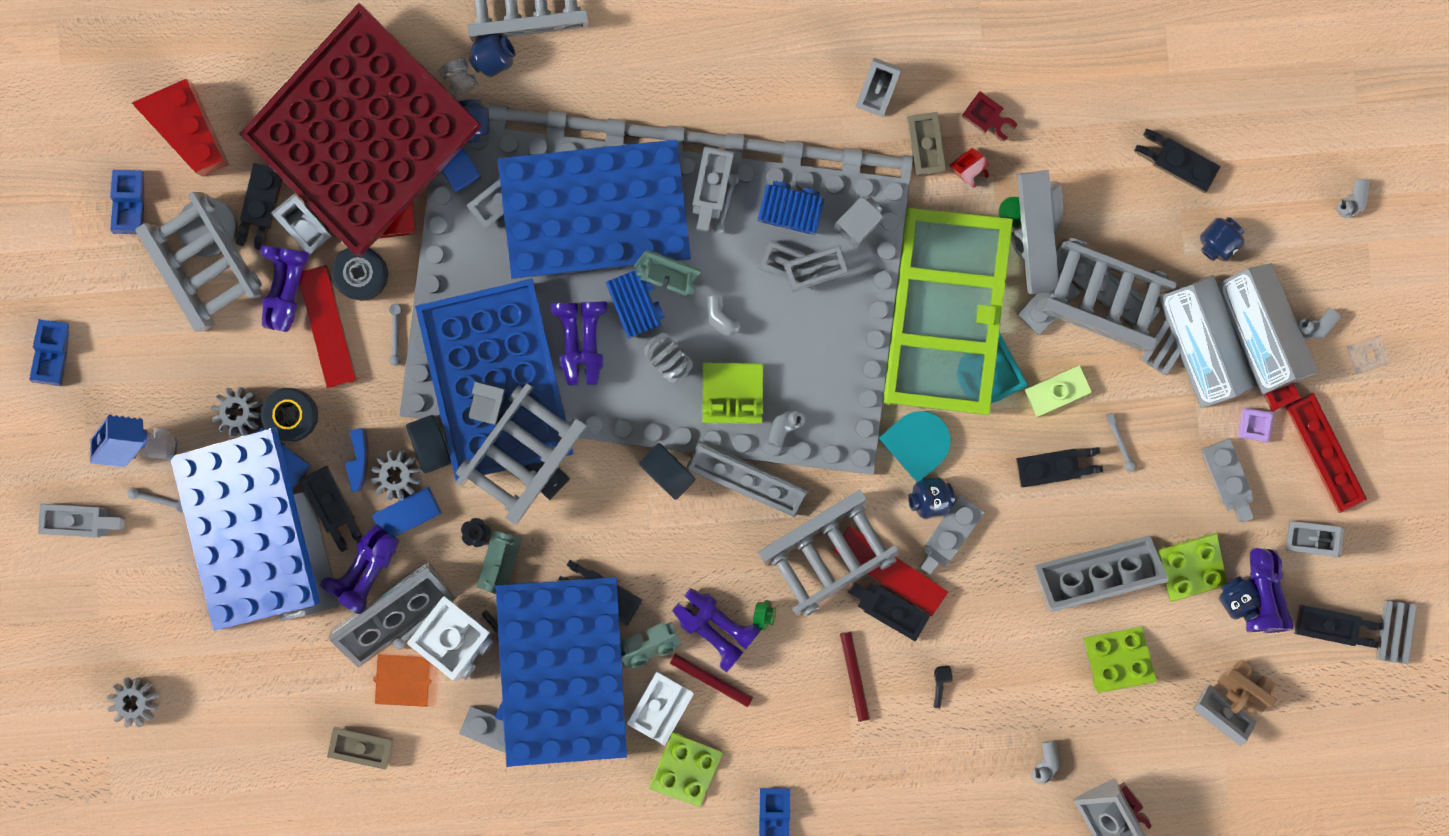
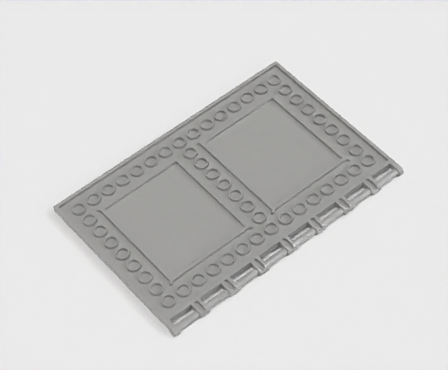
(817, 346)

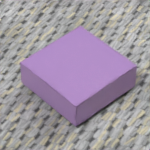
(1255, 425)

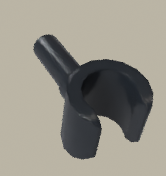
(490, 619)
(942, 675)

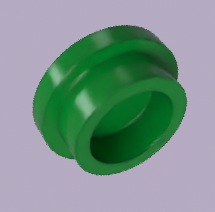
(1011, 209)
(764, 614)

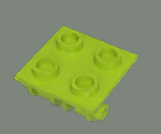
(732, 393)
(1193, 566)
(1119, 660)
(685, 769)

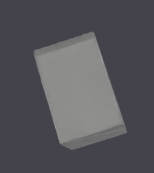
(878, 87)
(1315, 539)

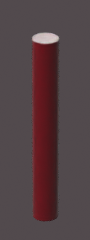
(854, 676)
(711, 680)

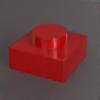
(1282, 397)

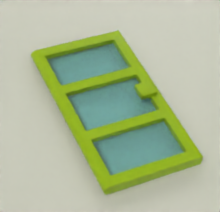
(947, 311)

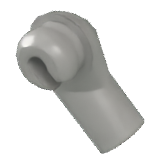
(1357, 202)
(719, 319)
(1319, 328)
(783, 424)
(1050, 763)

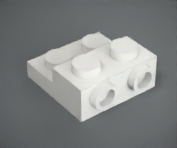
(452, 639)

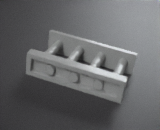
(515, 25)
(170, 262)
(1084, 316)
(550, 455)
(828, 524)

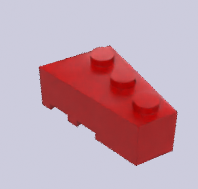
(185, 125)

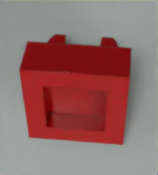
(969, 166)

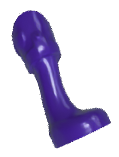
(280, 302)
(589, 355)
(373, 550)
(1267, 574)
(699, 624)

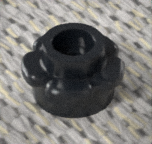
(475, 524)

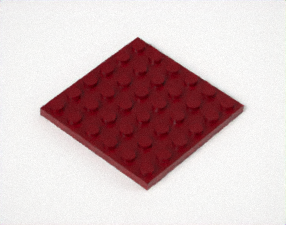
(360, 130)

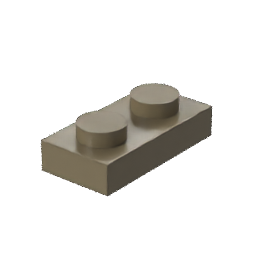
(926, 144)
(360, 748)

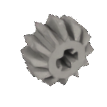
(668, 357)
(232, 402)
(385, 475)
(122, 702)

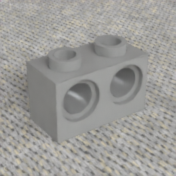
(859, 220)

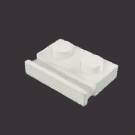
(660, 708)

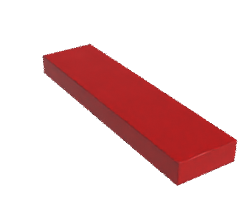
(327, 327)
(1326, 453)
(898, 576)

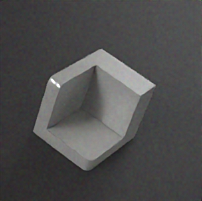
(487, 403)

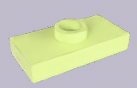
(1058, 391)

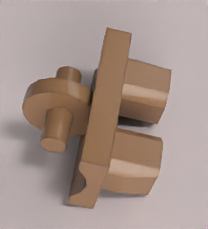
(1246, 693)

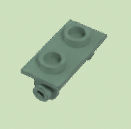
(655, 268)
(499, 561)
(661, 642)

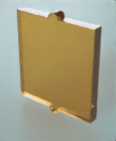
(402, 680)

